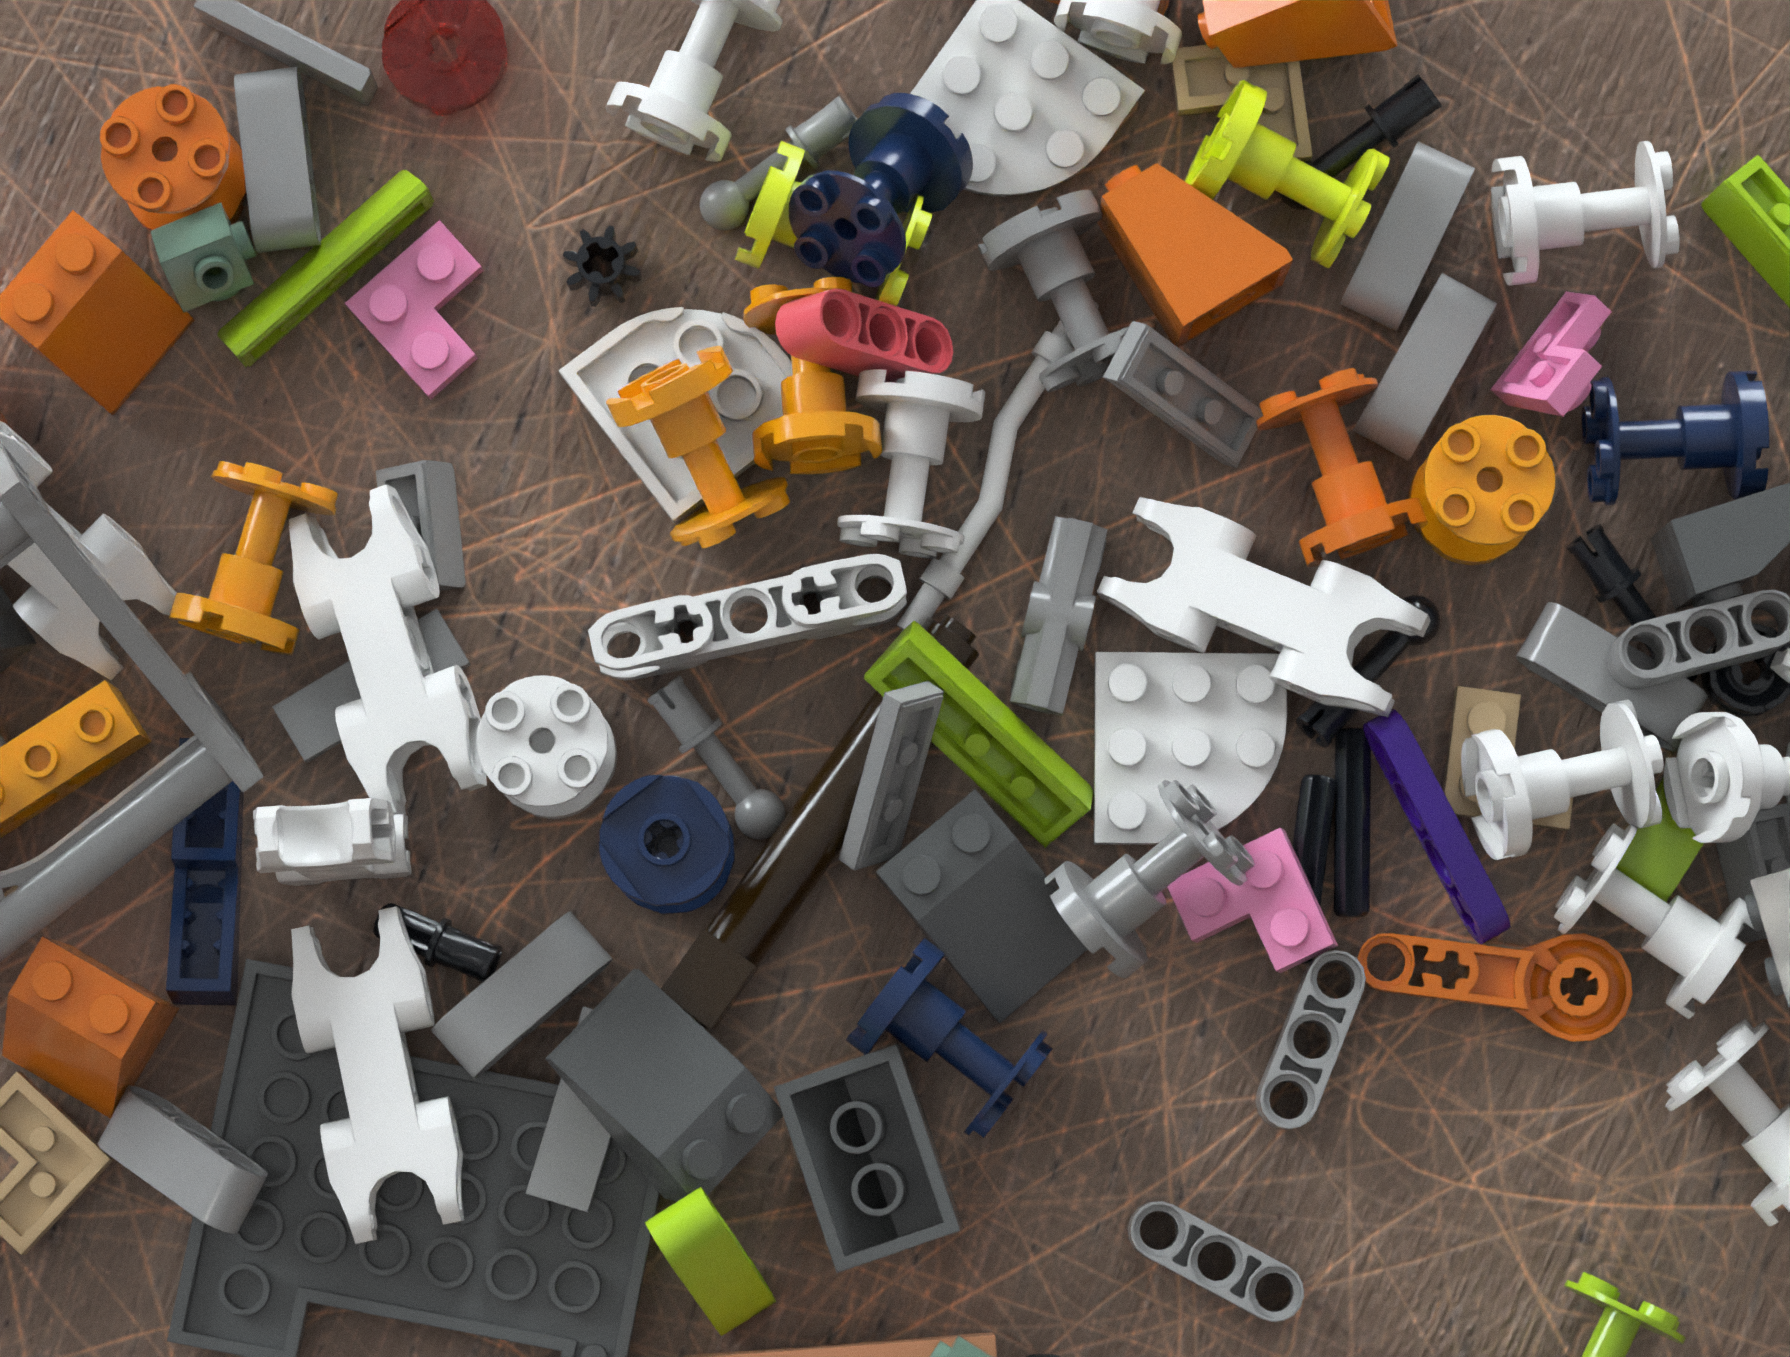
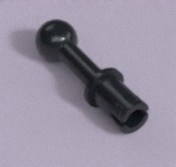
(1387, 122)
(1612, 577)
(1329, 720)

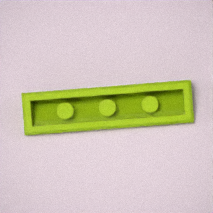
(1755, 217)
(326, 267)
(987, 737)

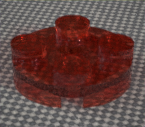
(444, 85)

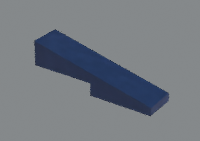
(206, 902)

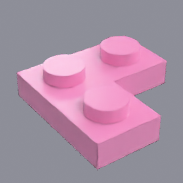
(403, 307)
(1554, 366)
(1273, 896)

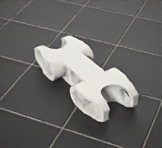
(53, 605)
(373, 608)
(711, 614)
(1307, 624)
(332, 842)
(387, 1123)

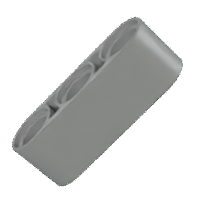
(277, 159)
(1407, 236)
(1425, 367)
(1574, 658)
(1678, 658)
(521, 995)
(1333, 1017)
(182, 1159)
(1247, 1267)

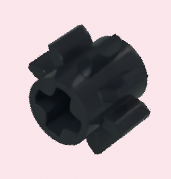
(594, 280)

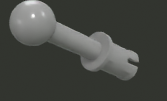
(727, 203)
(756, 810)

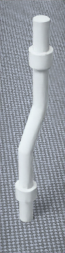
(943, 575)

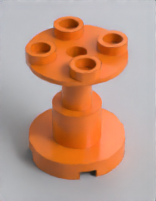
(172, 156)
(1348, 490)

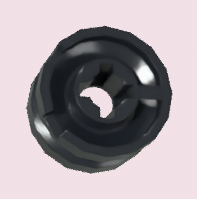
(1749, 699)

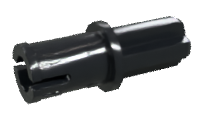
(448, 945)

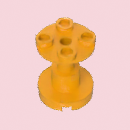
(815, 425)
(689, 427)
(1483, 488)
(247, 581)

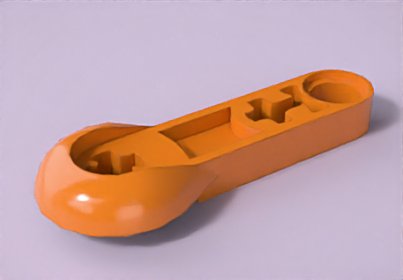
(1521, 980)

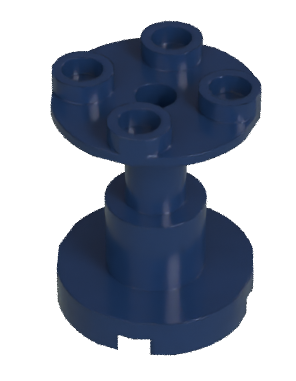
(897, 153)
(1700, 437)
(667, 844)
(930, 1024)

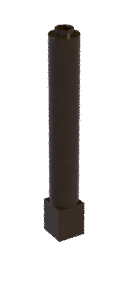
(788, 866)

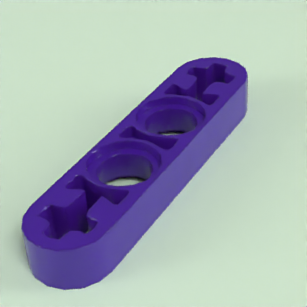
(1437, 826)

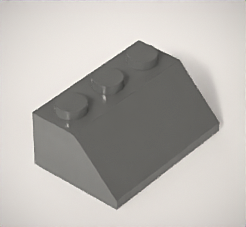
(868, 1158)

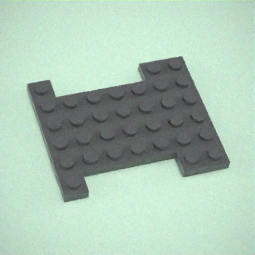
(504, 1273)

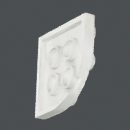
(1024, 98)
(659, 337)
(1183, 720)

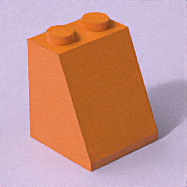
(1295, 29)
(1187, 251)
(92, 313)
(82, 1025)

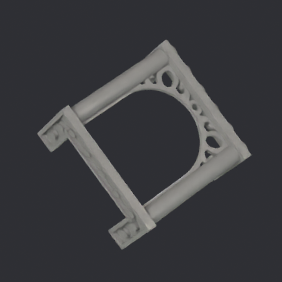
(160, 797)

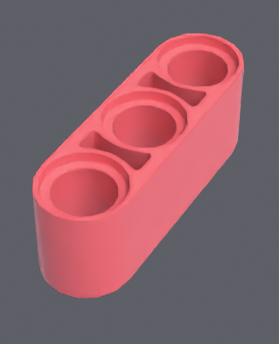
(862, 335)

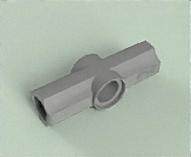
(1058, 616)

